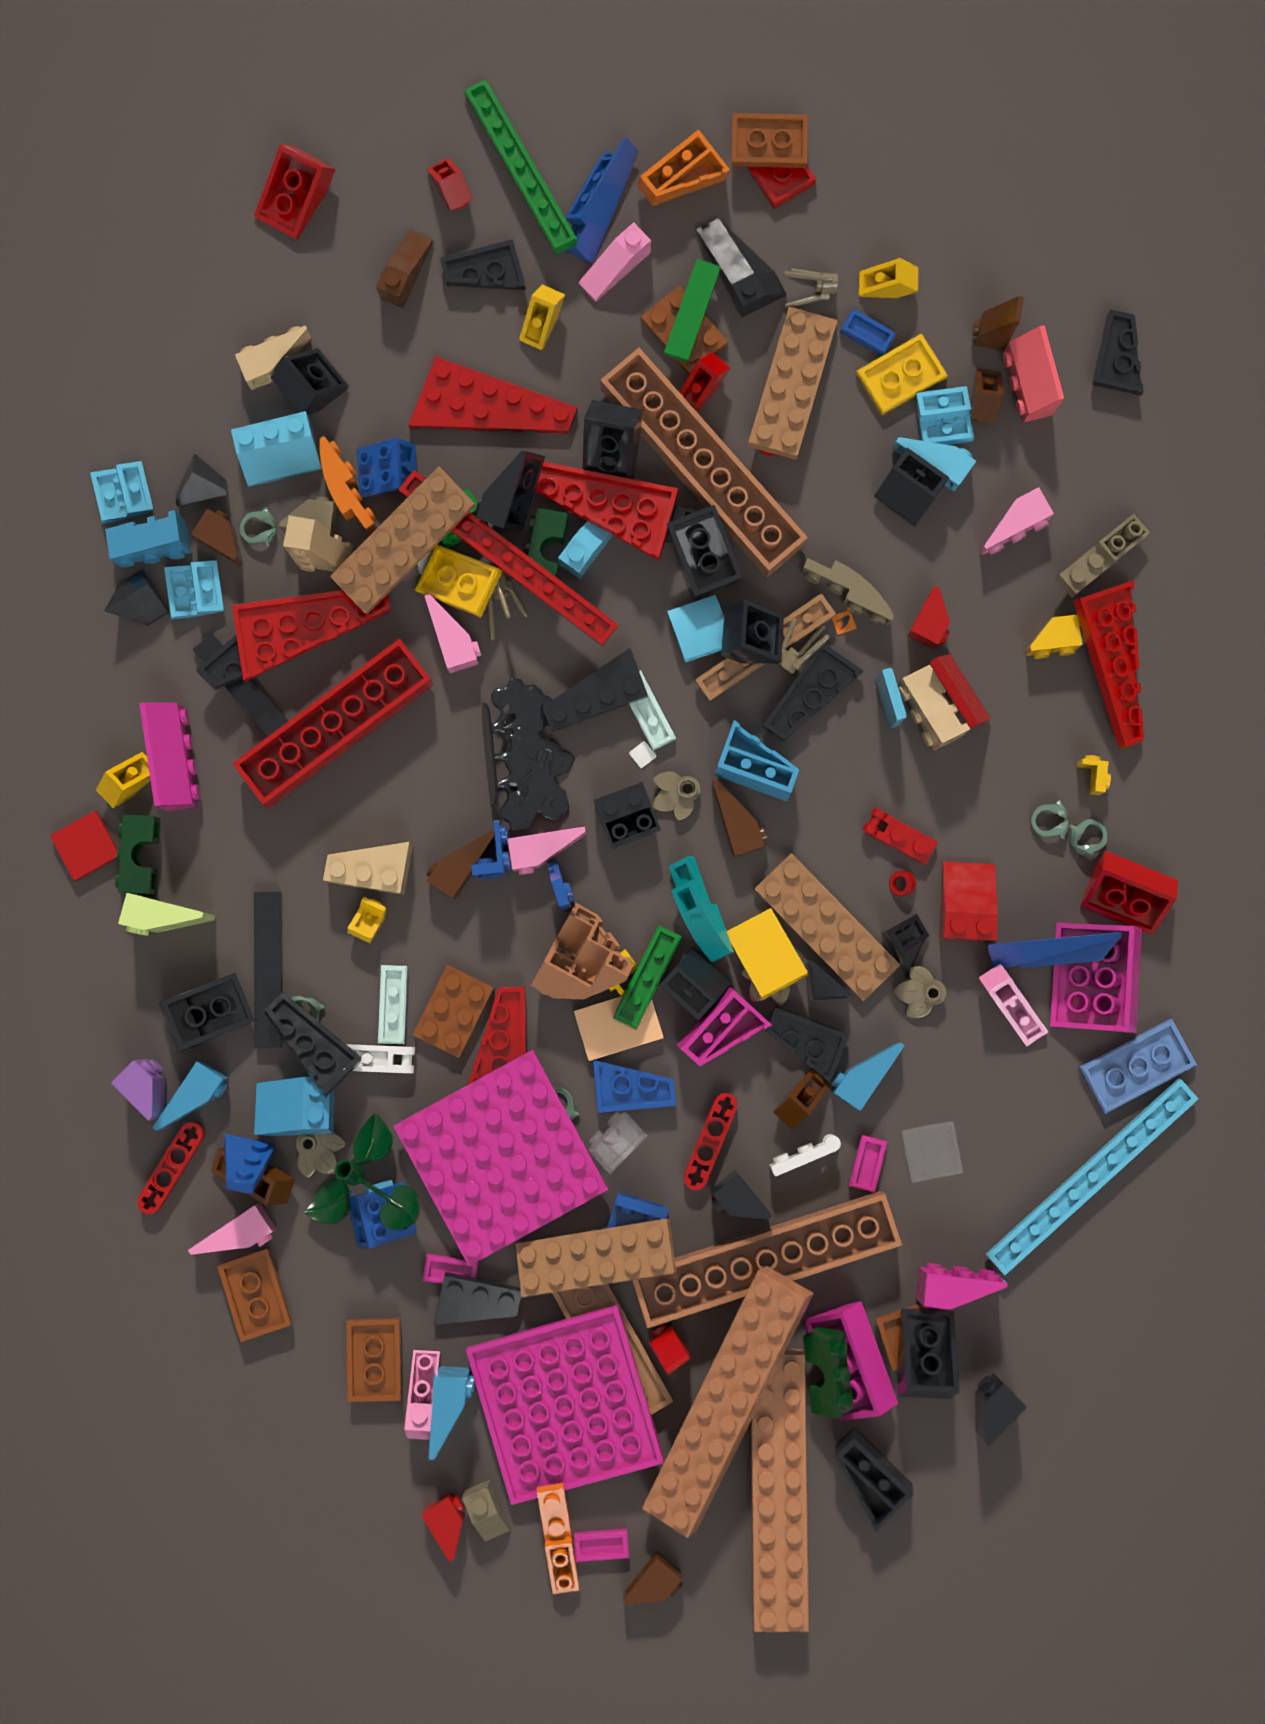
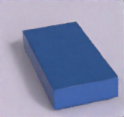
(868, 332)

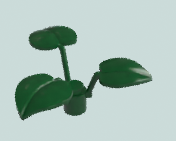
(331, 1200)

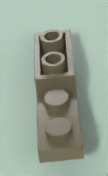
(1102, 555)
(860, 593)

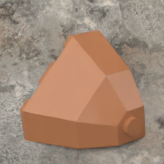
(581, 959)

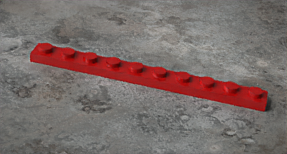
(527, 572)

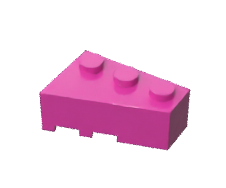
(722, 1027)

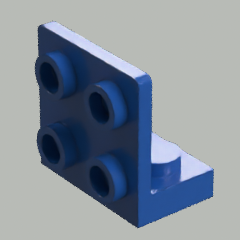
(385, 466)
(487, 867)
(634, 1210)
(367, 1222)

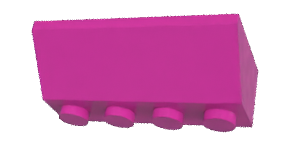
(169, 756)
(868, 1376)

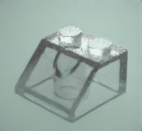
(617, 1141)

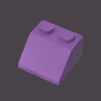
(143, 1087)

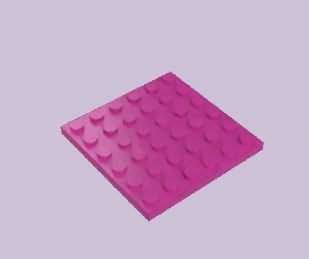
(501, 1157)
(565, 1404)

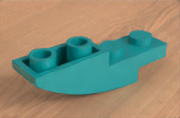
(696, 910)

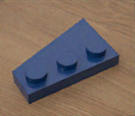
(562, 891)
(630, 1089)
(246, 1162)

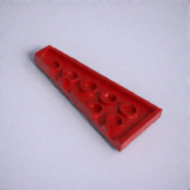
(478, 402)
(618, 505)
(1115, 657)
(504, 1033)

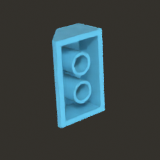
(277, 449)

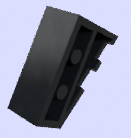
(874, 1478)

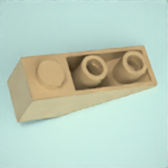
(262, 360)

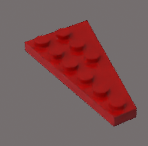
(288, 627)

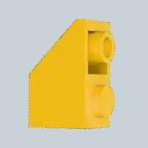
(1058, 635)

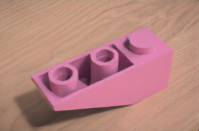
(1025, 514)
(420, 1394)

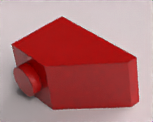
(450, 184)
(704, 380)
(932, 621)
(669, 1347)
(445, 1522)

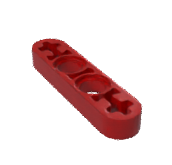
(714, 1142)
(174, 1169)

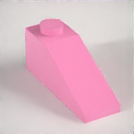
(616, 262)
(454, 641)
(537, 849)
(1013, 1004)
(242, 1232)

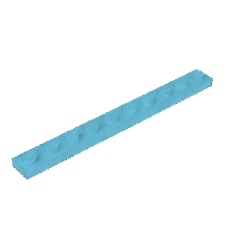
(1091, 1176)

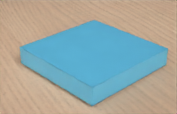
(891, 697)

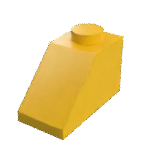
(889, 280)
(541, 316)
(124, 780)

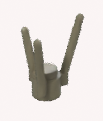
(824, 283)
(500, 592)
(792, 659)

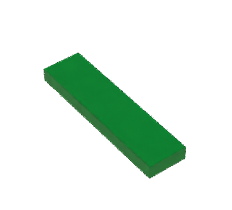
(692, 310)
(647, 977)

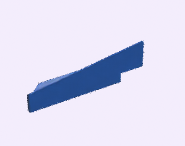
(599, 199)
(1053, 951)

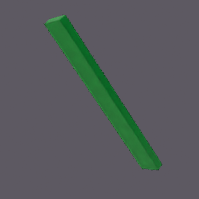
(521, 167)

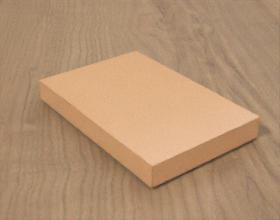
(607, 1036)

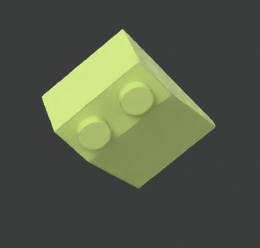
(147, 915)

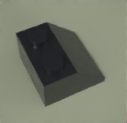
(308, 381)
(752, 633)
(737, 1198)
(995, 1408)

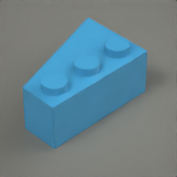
(149, 540)
(755, 765)

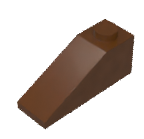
(403, 269)
(998, 324)
(739, 824)
(455, 869)
(272, 1188)

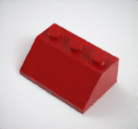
(1130, 892)

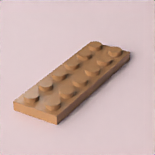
(792, 383)
(403, 540)
(827, 927)
(596, 1258)
(598, 1297)

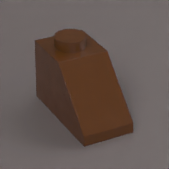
(986, 396)
(218, 535)
(801, 1099)
(654, 1582)

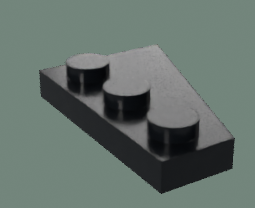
(1118, 355)

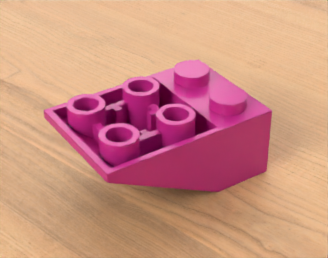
(954, 1287)

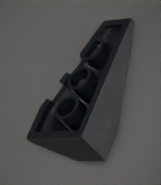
(742, 271)

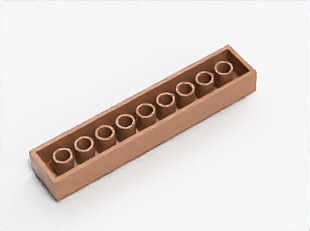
(705, 463)
(790, 1248)
(727, 1401)
(780, 1501)

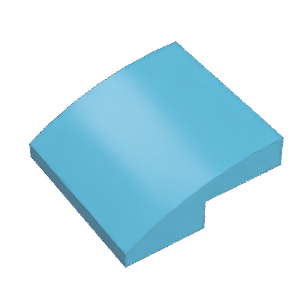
(945, 416)
(121, 492)
(193, 589)
(698, 627)

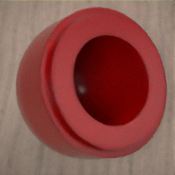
(910, 883)

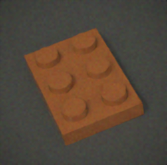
(769, 140)
(661, 321)
(453, 1011)
(255, 1294)
(374, 1360)

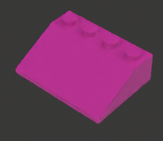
(1099, 992)

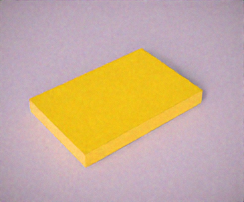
(901, 374)
(458, 580)
(766, 953)

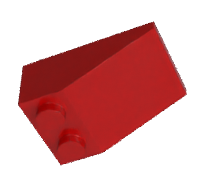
(293, 190)
(968, 902)

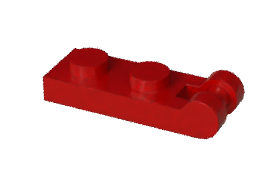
(900, 836)

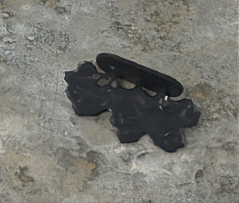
(530, 758)

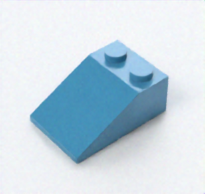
(293, 1108)
(450, 1392)

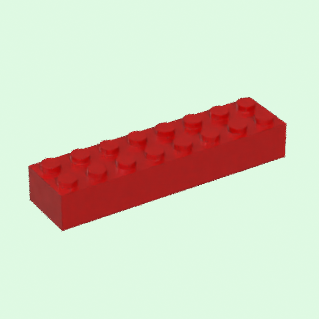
(333, 724)

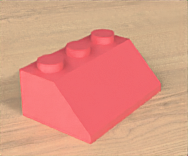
(1033, 375)

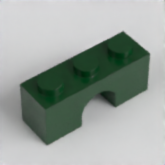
(547, 528)
(135, 833)
(828, 1351)

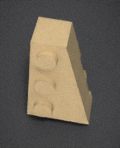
(313, 546)
(931, 708)
(371, 868)

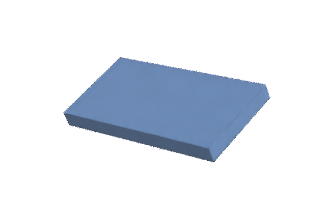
(1137, 1066)

